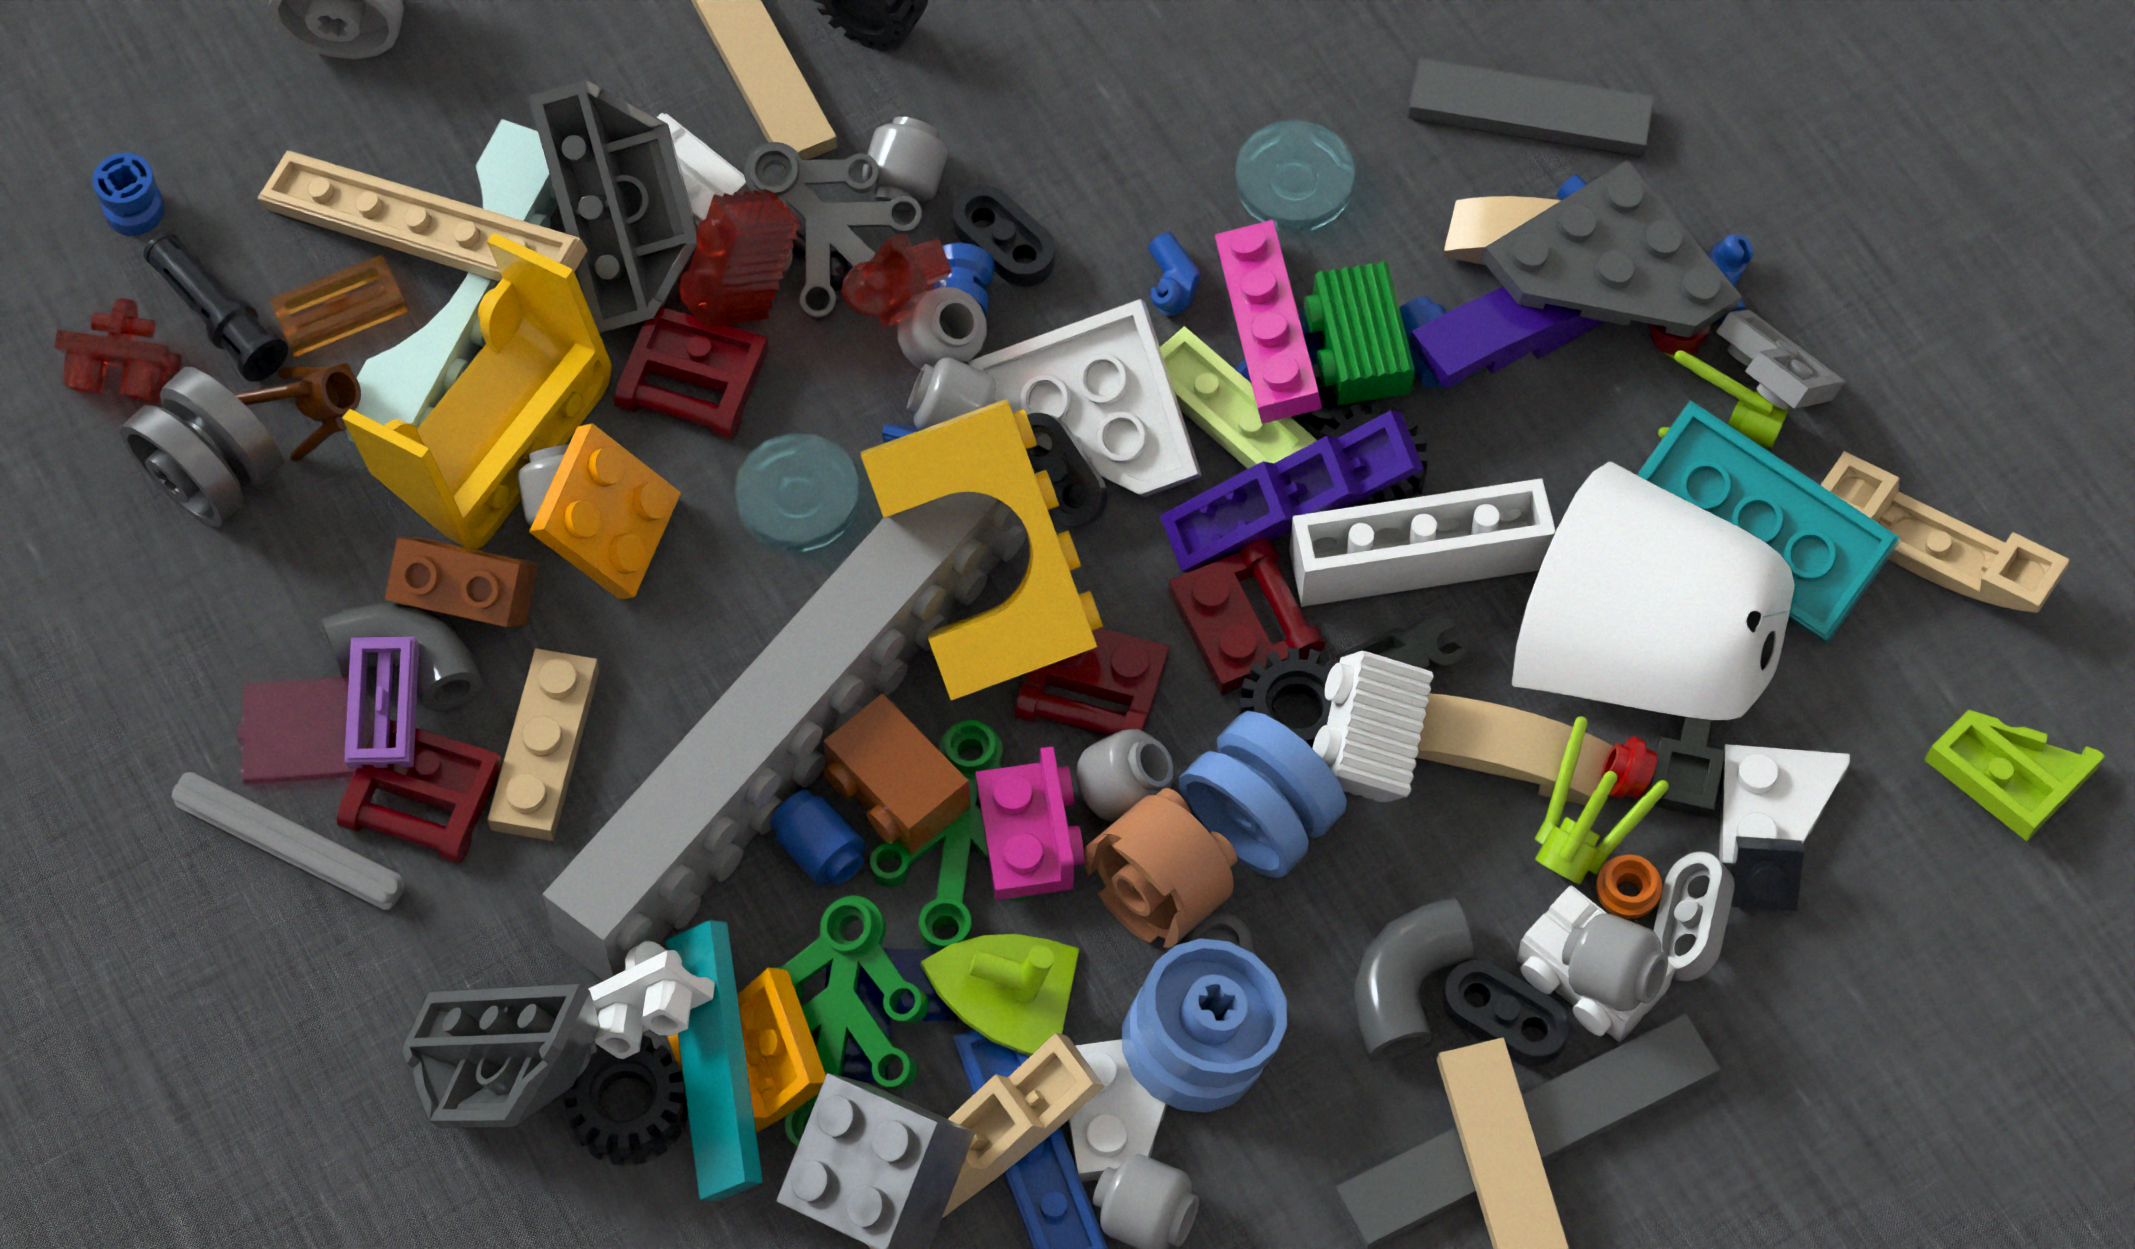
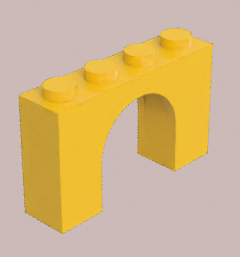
(1044, 614)

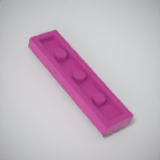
(1268, 322)

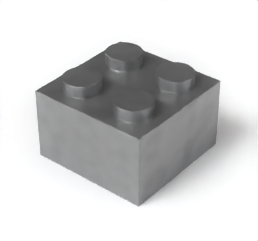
(875, 1166)

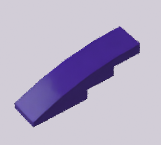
(1493, 334)
(1268, 495)

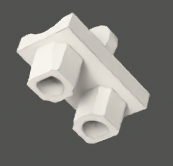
(648, 995)

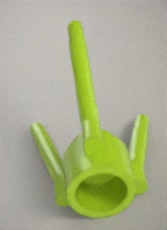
(1752, 414)
(1571, 847)

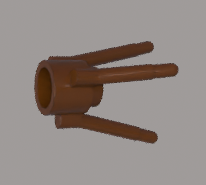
(321, 395)

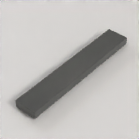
(1562, 1117)

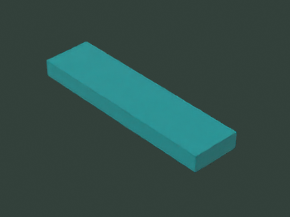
(717, 1070)

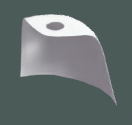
(1652, 604)

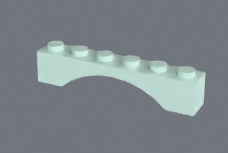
(421, 369)

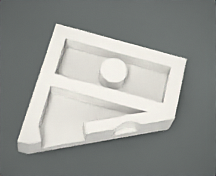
(1774, 793)
(1116, 1120)

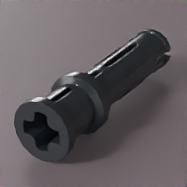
(229, 321)

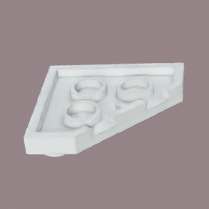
(1109, 390)

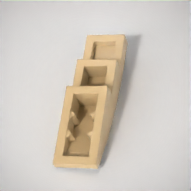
(1021, 1112)

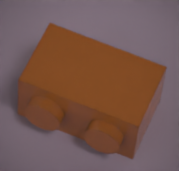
(895, 775)

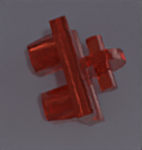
(895, 278)
(144, 362)

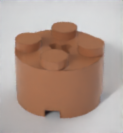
(1161, 868)

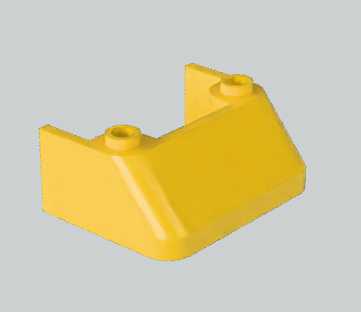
(514, 398)

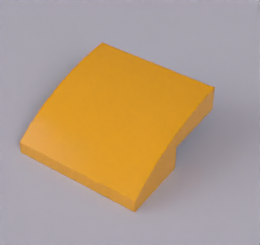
(777, 1046)

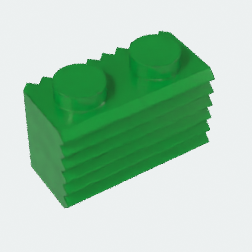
(1360, 334)

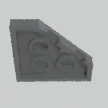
(1614, 259)

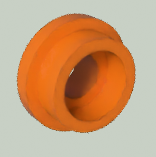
(1634, 870)

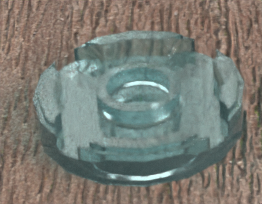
(1295, 175)
(797, 492)

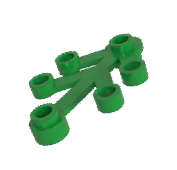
(968, 828)
(841, 1008)

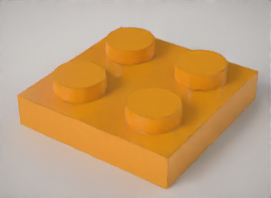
(605, 511)

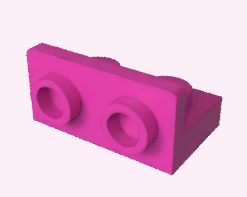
(1028, 829)

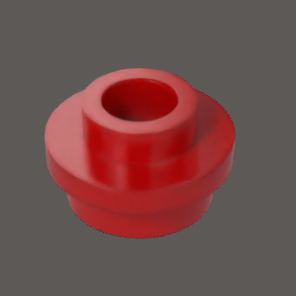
(1633, 767)

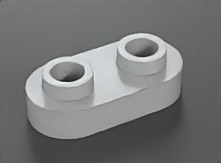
(1694, 925)

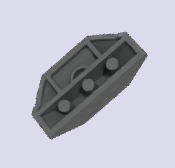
(620, 196)
(499, 1051)

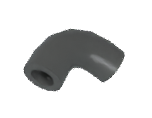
(445, 667)
(1394, 972)

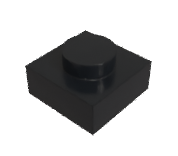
(1767, 873)

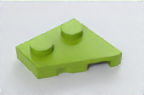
(2011, 769)

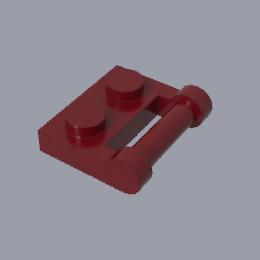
(700, 355)
(1225, 622)
(1117, 670)
(443, 776)

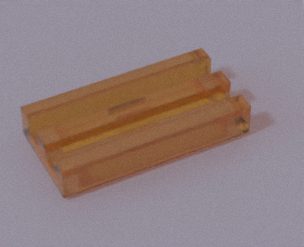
(342, 312)

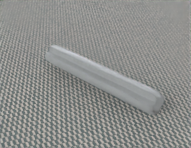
(288, 840)

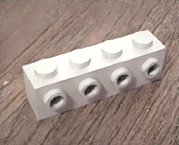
(1420, 542)

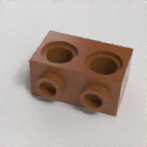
(461, 581)

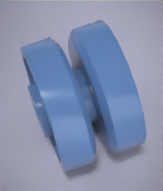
(1263, 793)
(1204, 1025)

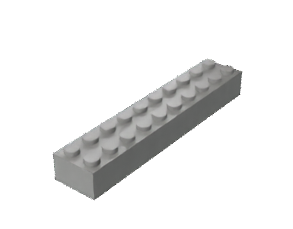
(771, 725)

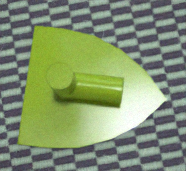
(1006, 986)

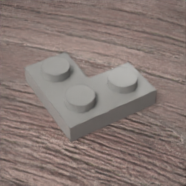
(1781, 367)

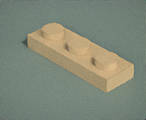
(543, 744)

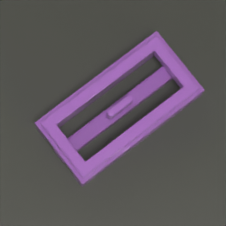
(381, 754)

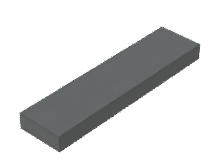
(1531, 107)

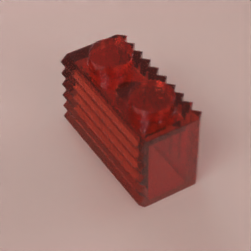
(739, 258)

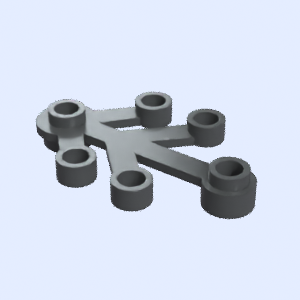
(826, 221)

